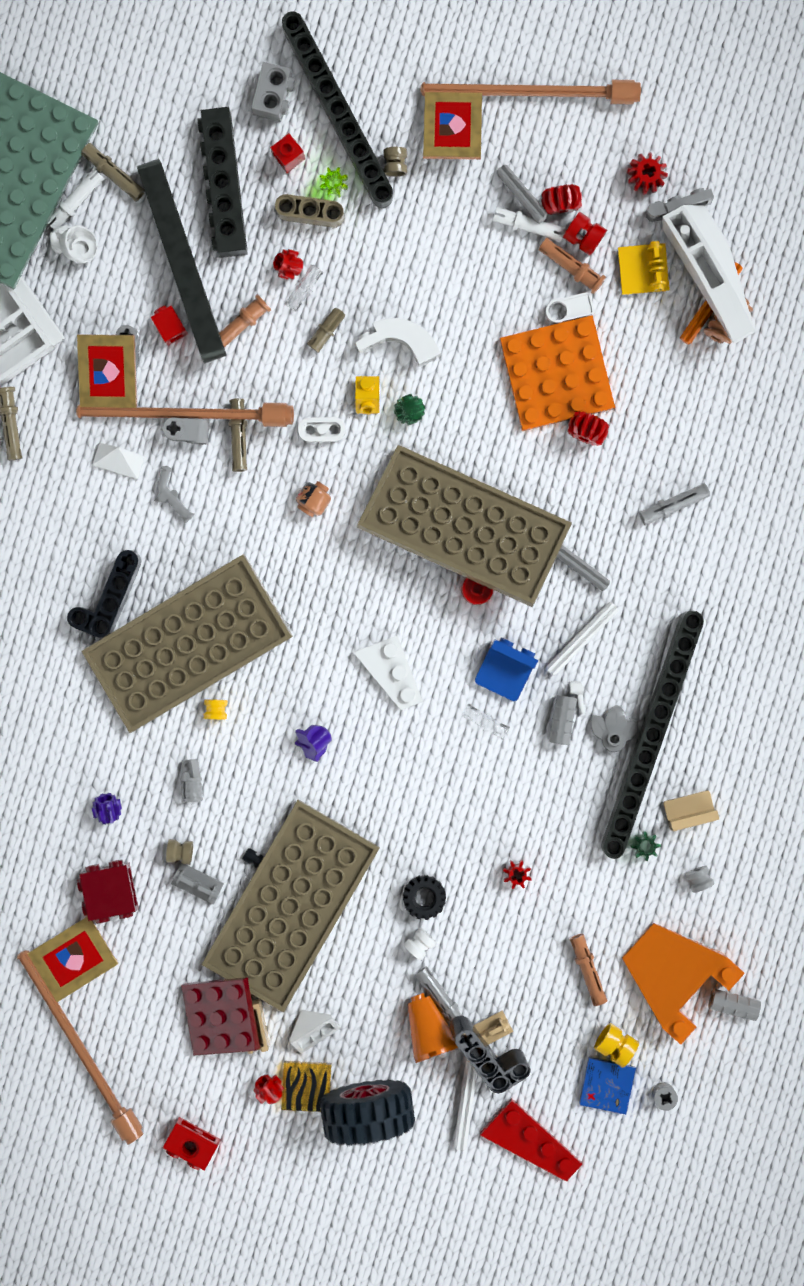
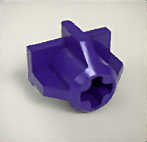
(313, 741)

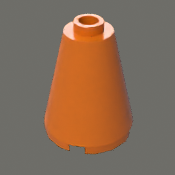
(428, 1029)

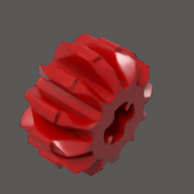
(649, 165)
(561, 199)
(588, 428)

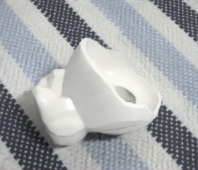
(74, 242)

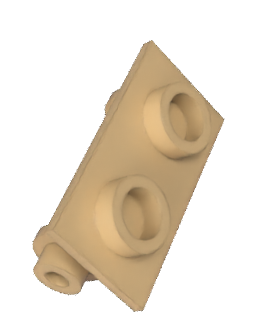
(494, 1027)

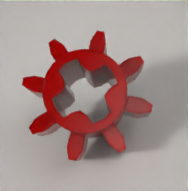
(288, 264)
(519, 867)
(268, 1089)

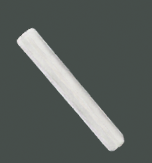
(581, 639)
(465, 1107)

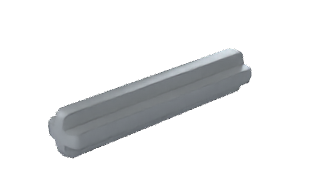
(522, 193)
(583, 568)

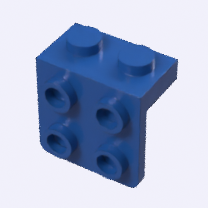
(506, 669)

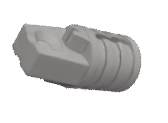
(191, 781)

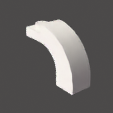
(404, 332)

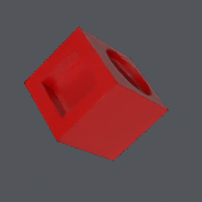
(287, 153)
(168, 324)

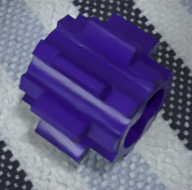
(106, 808)

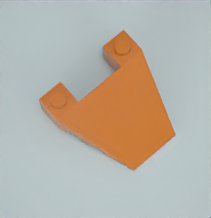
(671, 971)

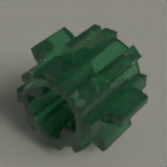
(409, 409)
(639, 852)

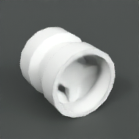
(421, 942)

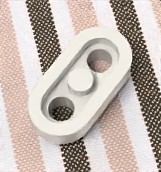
(322, 426)

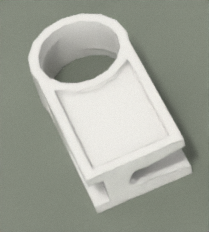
(576, 307)

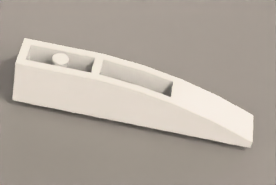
(710, 265)

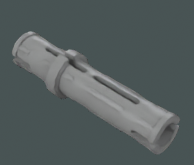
(697, 493)
(438, 994)

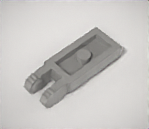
(697, 197)

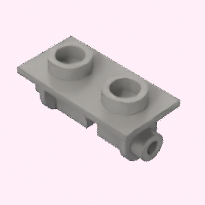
(197, 883)

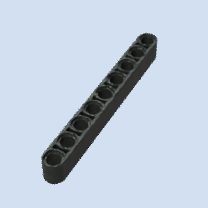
(333, 99)
(181, 261)

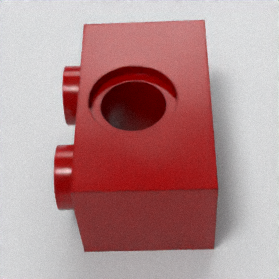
(186, 1131)

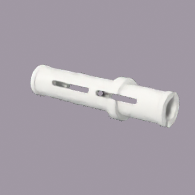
(75, 199)
(528, 224)

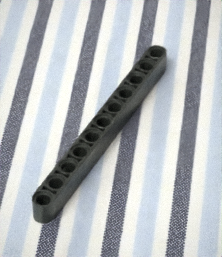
(661, 726)

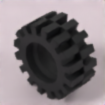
(424, 911)

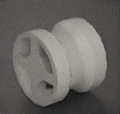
(699, 879)
(660, 1093)

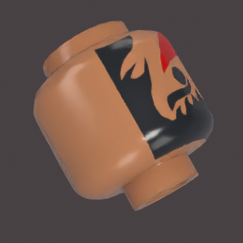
(313, 499)

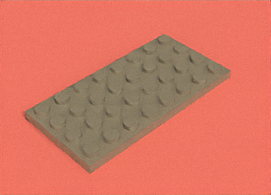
(464, 525)
(187, 643)
(291, 905)

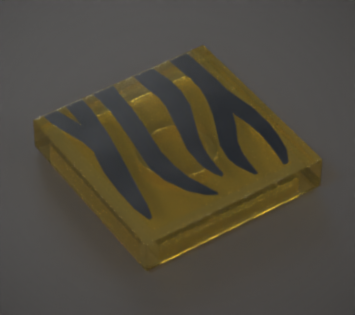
(305, 1085)

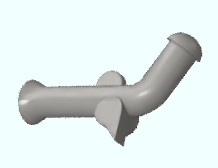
(171, 496)

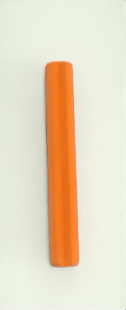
(700, 318)

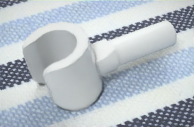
(577, 688)

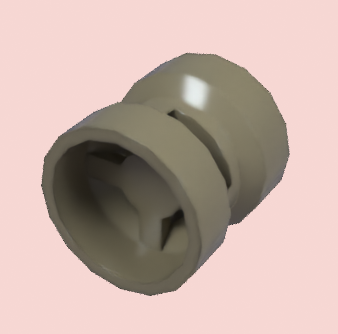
(395, 161)
(178, 851)

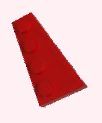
(526, 1137)

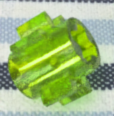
(330, 176)

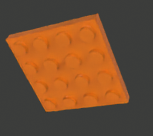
(557, 372)

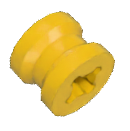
(215, 709)

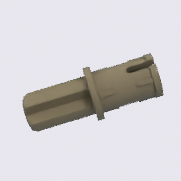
(326, 330)

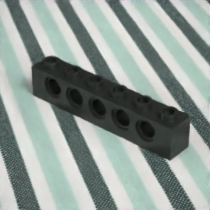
(221, 120)

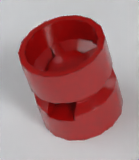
(592, 238)
(475, 593)

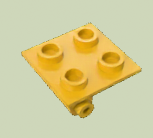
(643, 268)

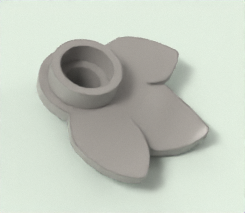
(614, 725)

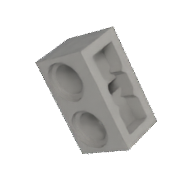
(267, 91)

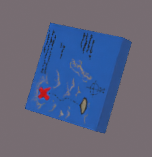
(607, 1085)

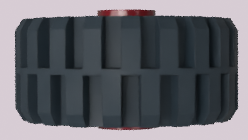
(367, 1112)

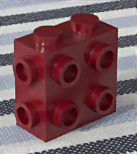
(108, 891)

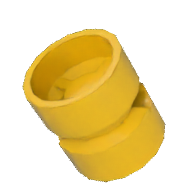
(616, 1045)

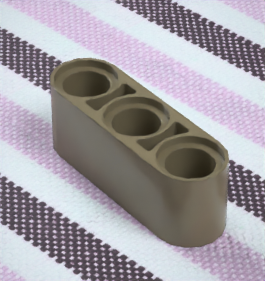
(300, 203)

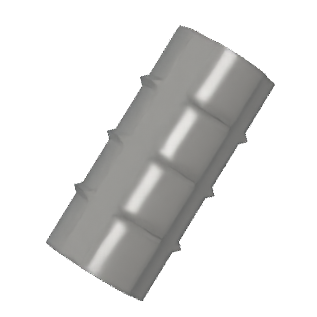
(562, 720)
(734, 1004)

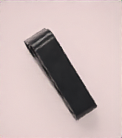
(109, 591)
(497, 1072)

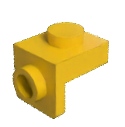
(367, 394)

